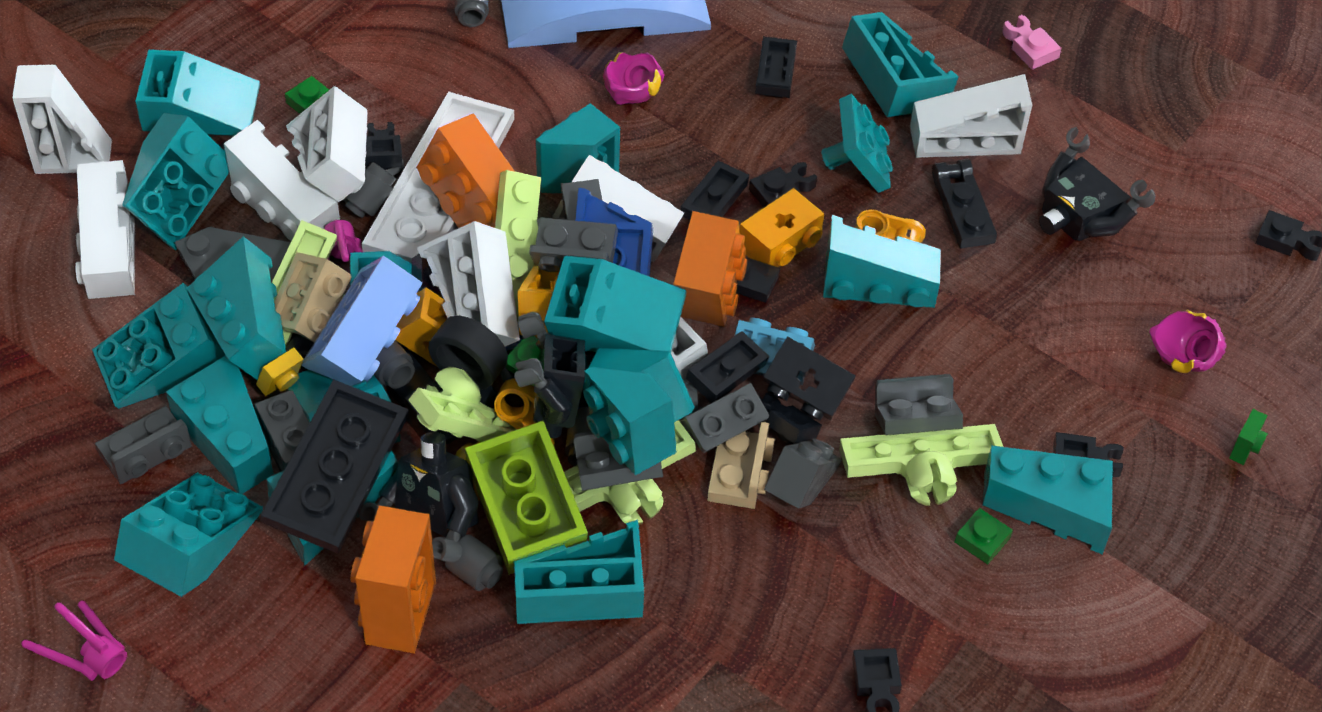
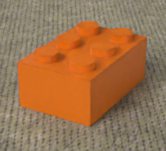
(464, 171)
(709, 268)
(394, 578)

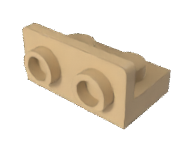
(310, 294)
(738, 468)

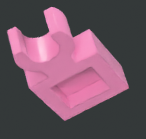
(1032, 46)

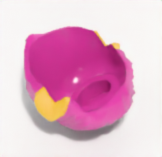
(632, 78)
(1188, 341)

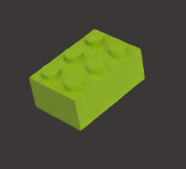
(525, 493)

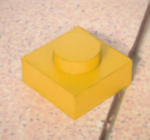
(280, 372)

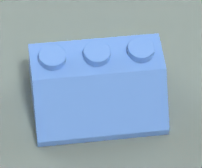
(364, 323)

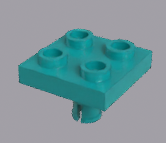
(862, 144)

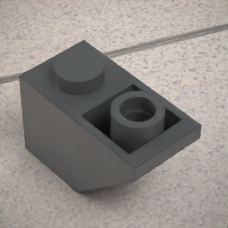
(802, 472)

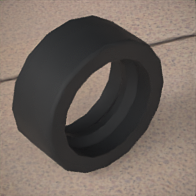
(470, 347)

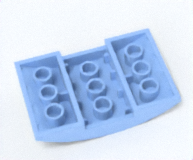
(558, 20)

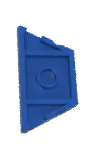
(634, 233)

